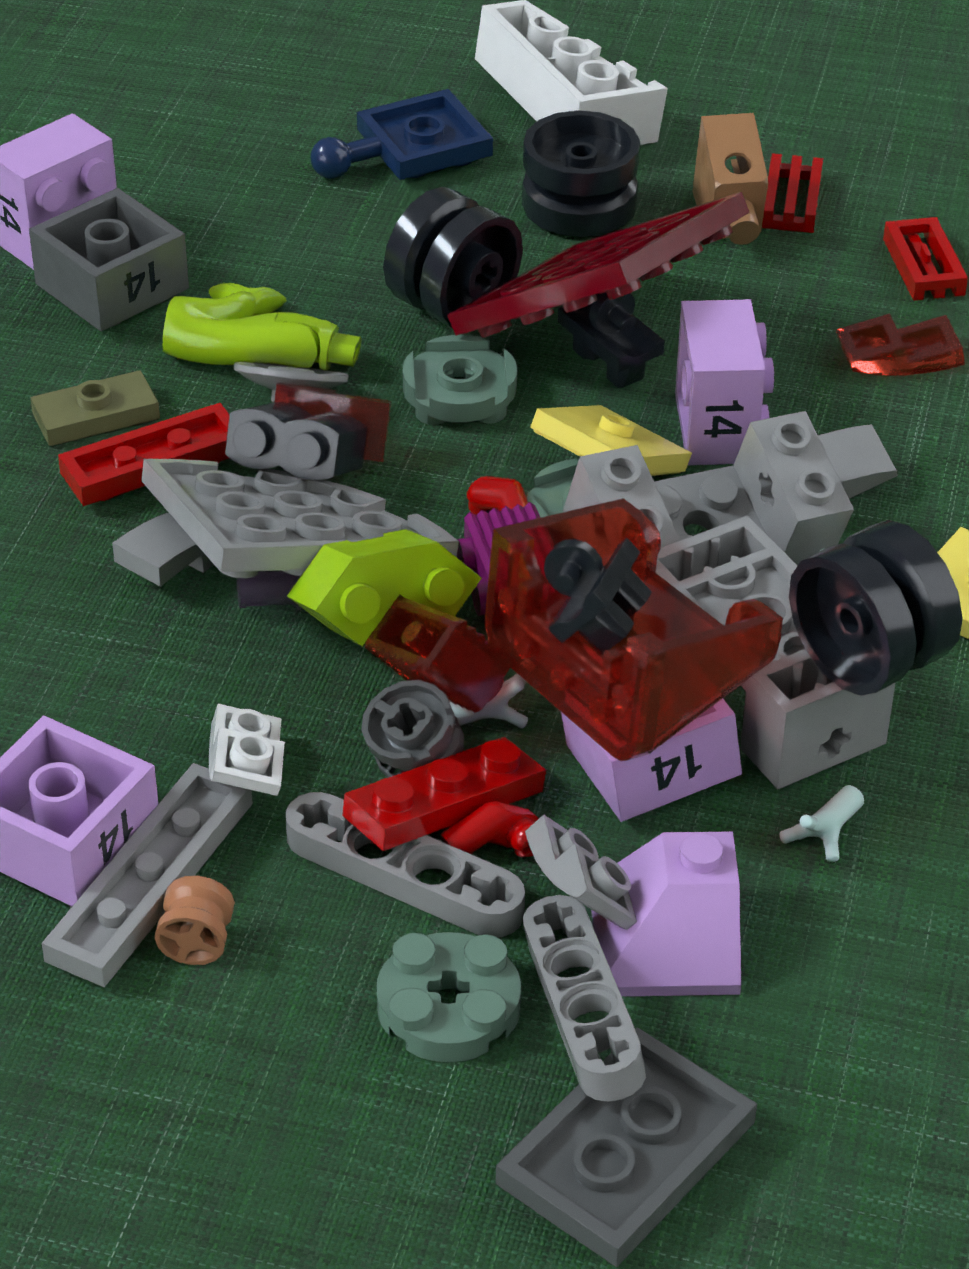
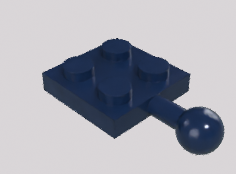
(410, 138)

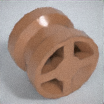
(194, 920)

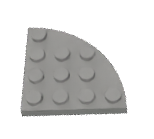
(273, 517)

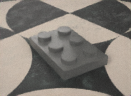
(626, 1163)

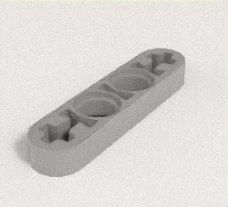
(397, 871)
(583, 994)

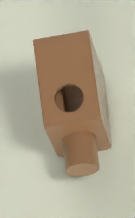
(718, 140)

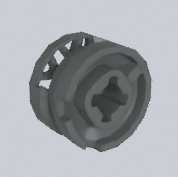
(405, 706)

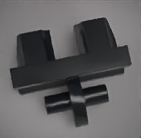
(615, 335)
(598, 595)

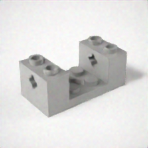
(776, 480)
(792, 711)

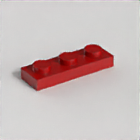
(116, 463)
(442, 792)

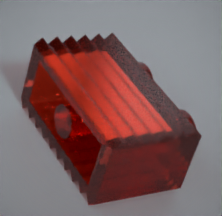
(440, 651)

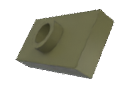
(95, 407)

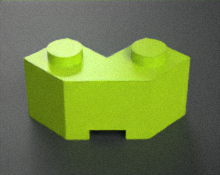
(357, 582)

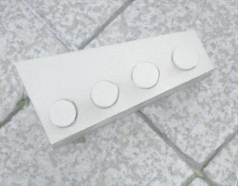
(562, 73)

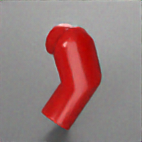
(496, 493)
(492, 823)

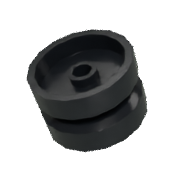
(580, 173)
(450, 252)
(875, 607)

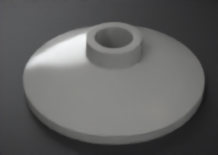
(271, 374)

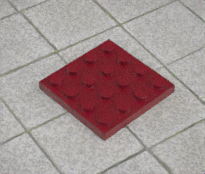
(600, 266)

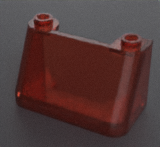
(655, 678)

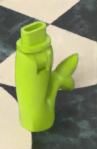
(241, 328)

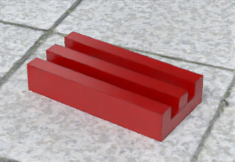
(795, 172)
(915, 261)

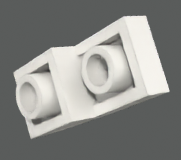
(246, 749)

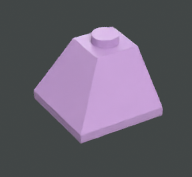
(685, 917)

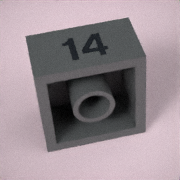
(109, 259)

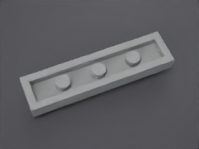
(131, 889)

